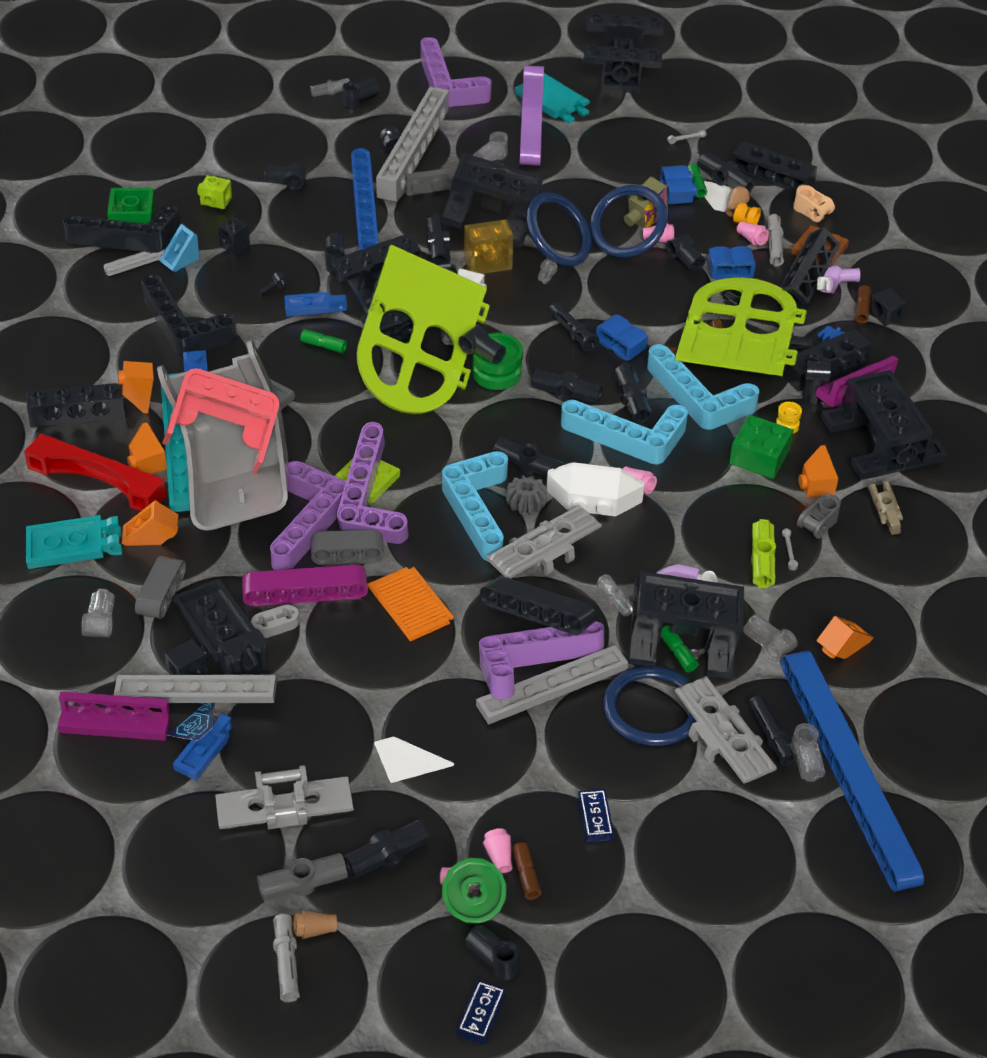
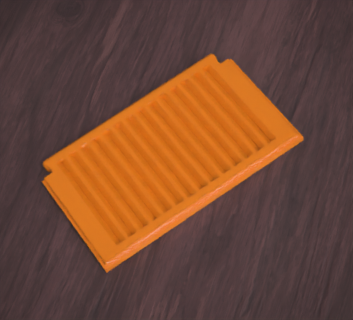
(411, 602)

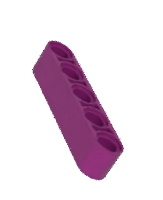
(304, 585)

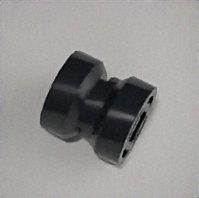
(389, 138)

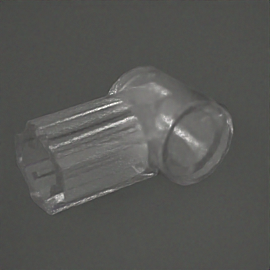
(496, 148)
(99, 619)
(774, 642)
(808, 755)

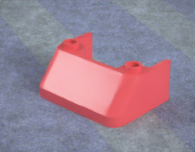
(228, 401)

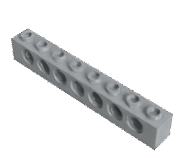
(412, 143)

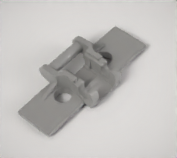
(544, 543)
(740, 750)
(283, 809)

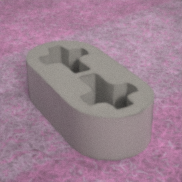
(275, 620)

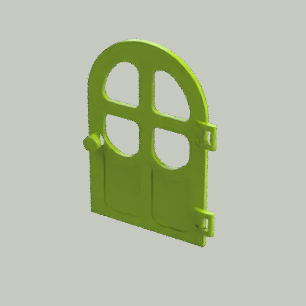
(431, 299)
(735, 345)

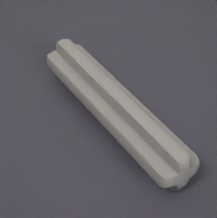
(131, 262)

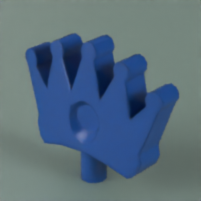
(829, 333)

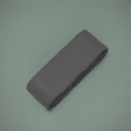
(347, 547)
(160, 587)

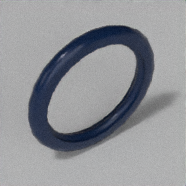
(615, 194)
(542, 245)
(633, 734)

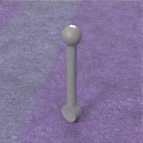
(671, 139)
(792, 564)

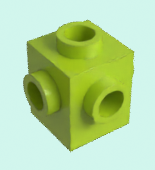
(215, 192)

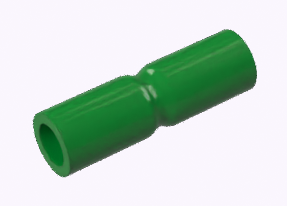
(697, 179)
(320, 340)
(680, 651)

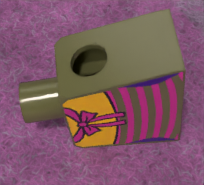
(642, 209)

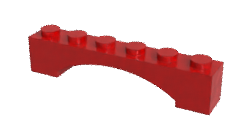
(53, 456)

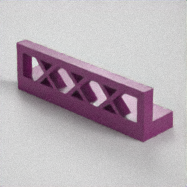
(834, 392)
(115, 719)

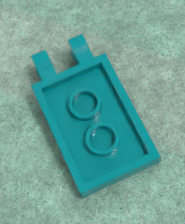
(559, 100)
(72, 541)

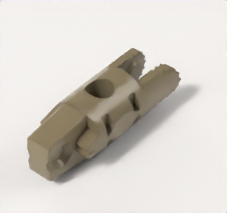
(887, 507)

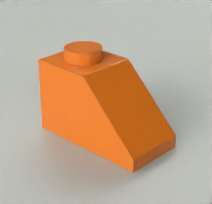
(137, 383)
(146, 451)
(818, 475)
(150, 526)
(843, 638)

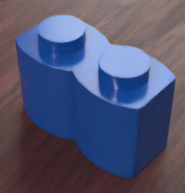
(678, 183)
(732, 262)
(622, 337)

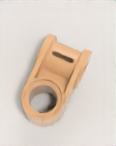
(810, 201)

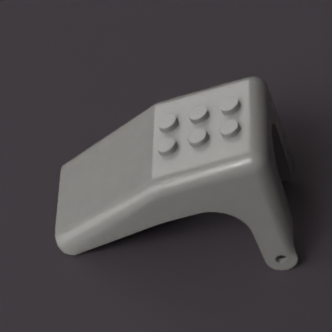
(221, 464)

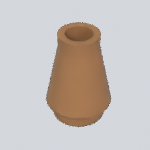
(737, 195)
(312, 924)

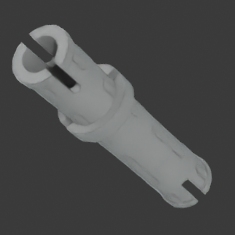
(775, 240)
(285, 947)

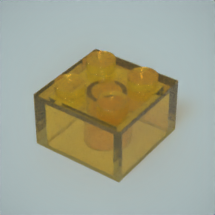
(488, 247)

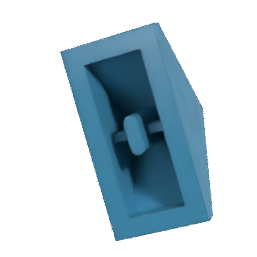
(181, 249)

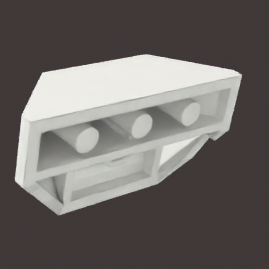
(595, 488)

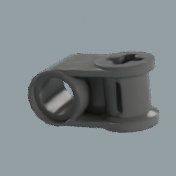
(820, 515)

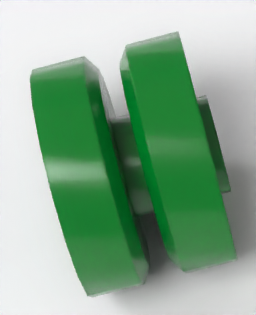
(504, 374)
(474, 873)

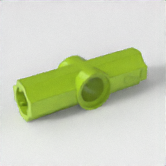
(763, 553)

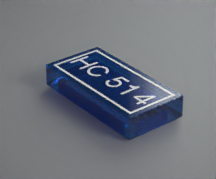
(595, 815)
(481, 1012)

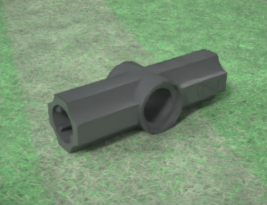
(288, 879)

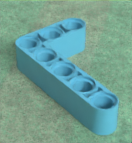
(689, 392)
(625, 435)
(460, 486)

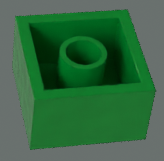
(132, 204)
(761, 446)

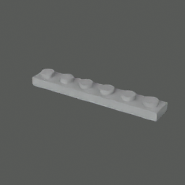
(554, 684)
(199, 688)

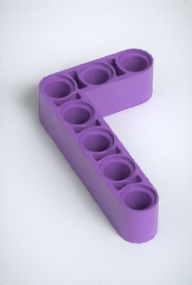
(461, 91)
(531, 115)
(362, 489)
(324, 496)
(506, 651)

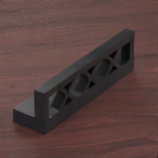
(807, 260)

